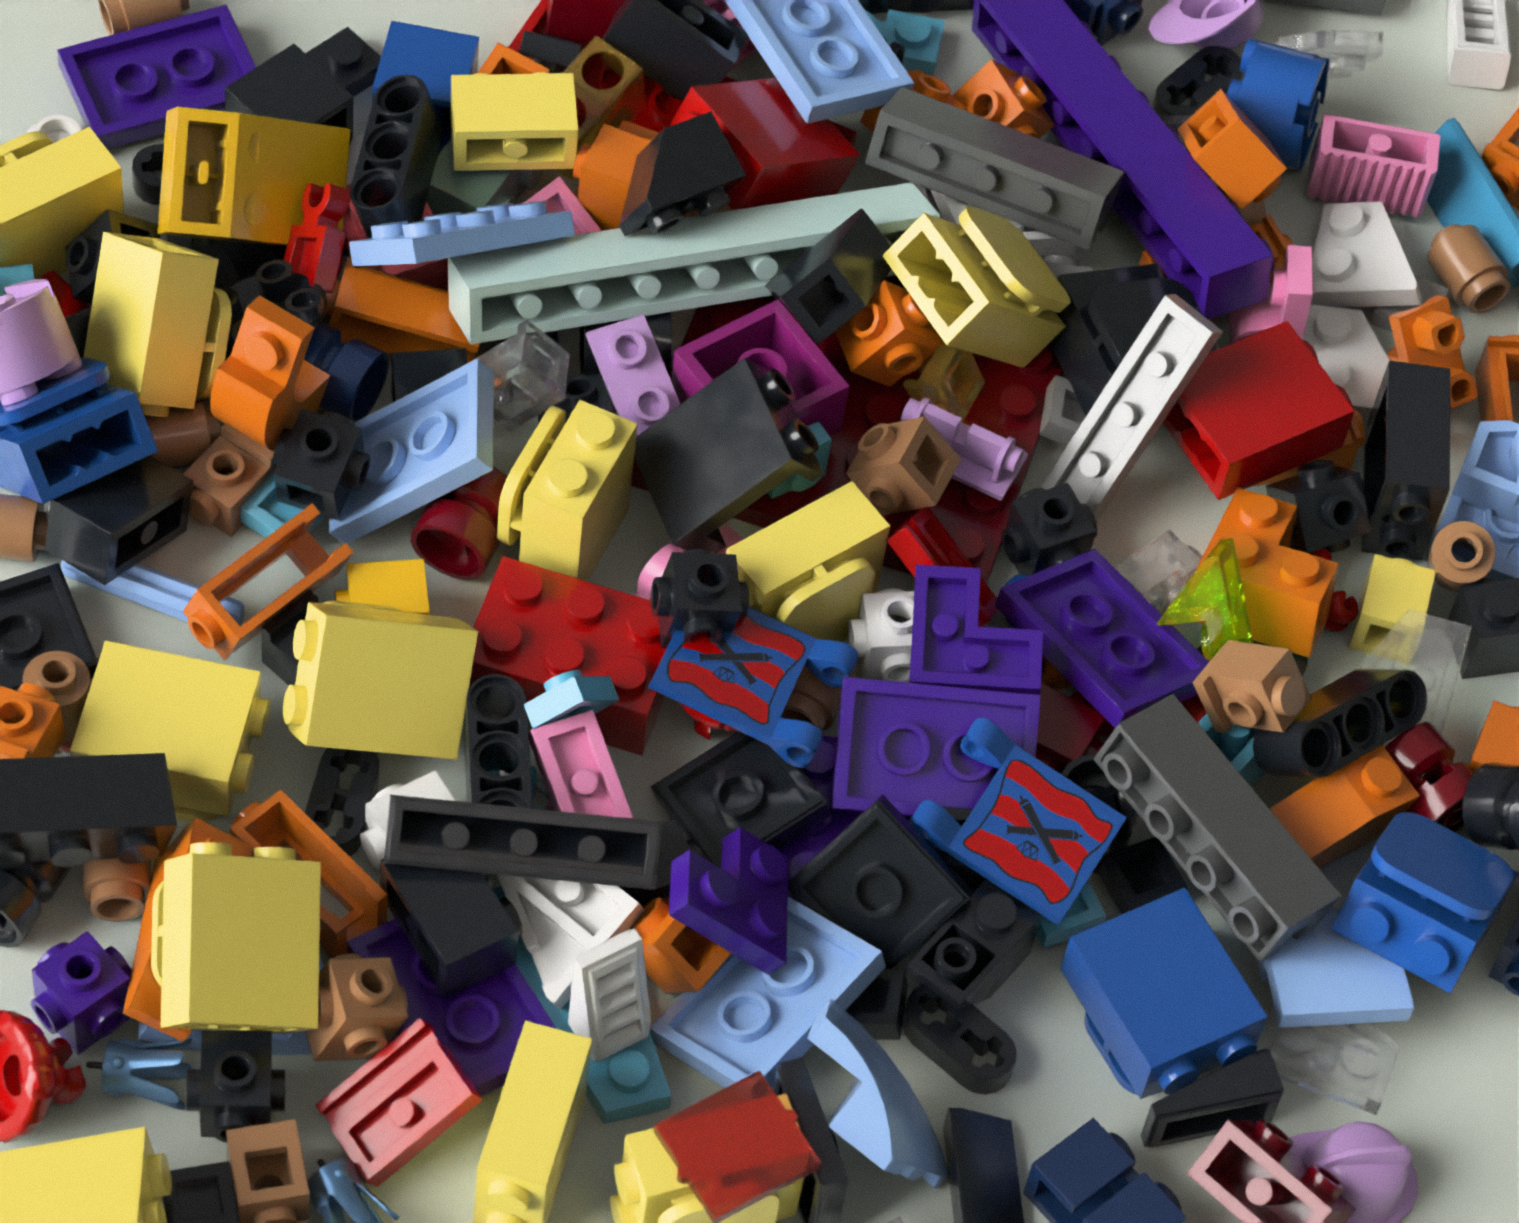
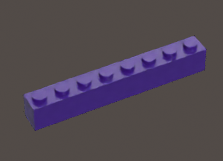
(1102, 116)

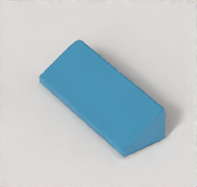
(1468, 194)

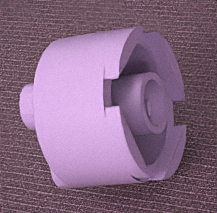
(32, 340)

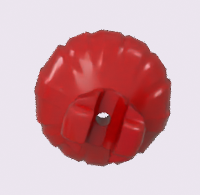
(32, 1075)

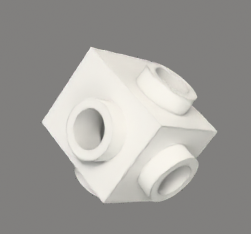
(884, 635)

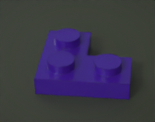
(957, 652)
(738, 904)

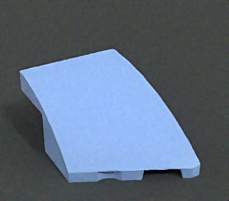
(1490, 495)
(1334, 981)
(881, 1110)

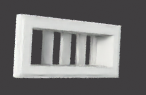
(1478, 43)
(611, 995)

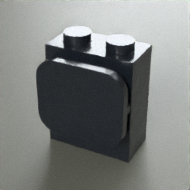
(1104, 321)

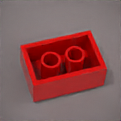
(553, 623)

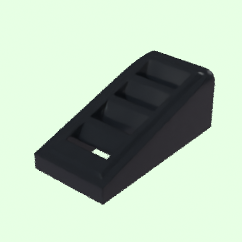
(1236, 1092)

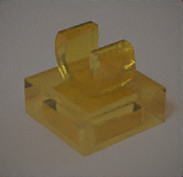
(948, 379)

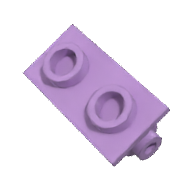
(633, 371)
(987, 459)

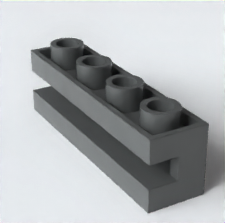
(994, 167)
(1216, 827)

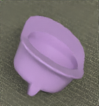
(1207, 22)
(1369, 1164)

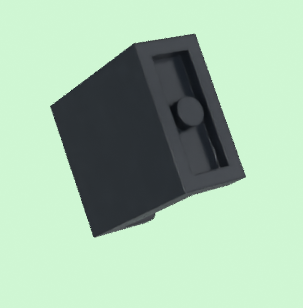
(724, 453)

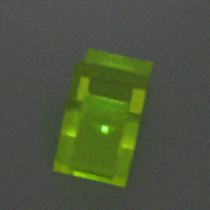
(1215, 597)

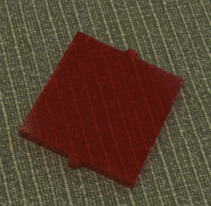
(736, 1147)

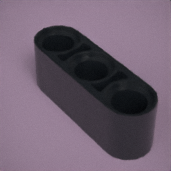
(396, 154)
(1343, 723)
(497, 743)

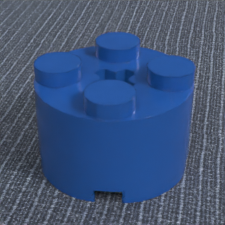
(1282, 96)

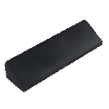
(522, 842)
(982, 1168)

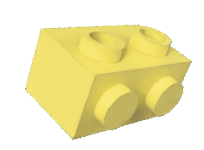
(513, 121)

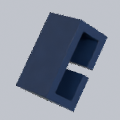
(1094, 1181)

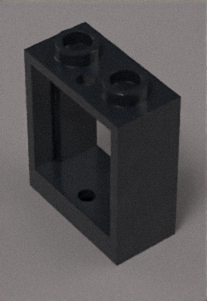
(1407, 459)

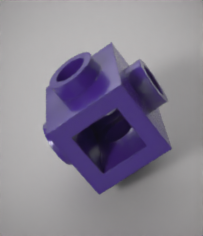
(81, 991)

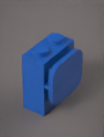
(70, 434)
(1425, 899)
(1162, 996)

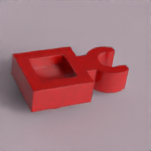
(317, 244)

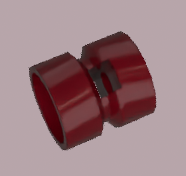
(460, 528)
(1429, 766)

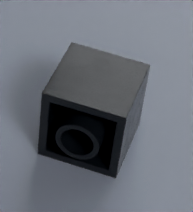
(292, 89)

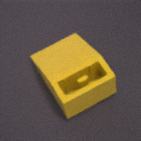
(243, 174)

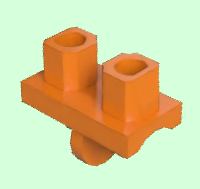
(1433, 338)

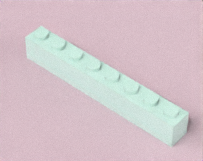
(687, 267)

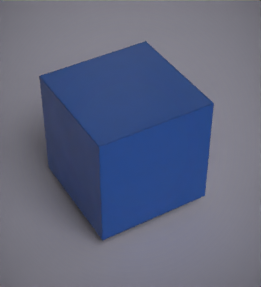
(431, 57)

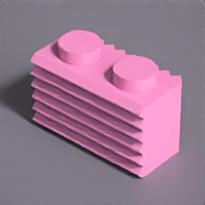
(1373, 164)

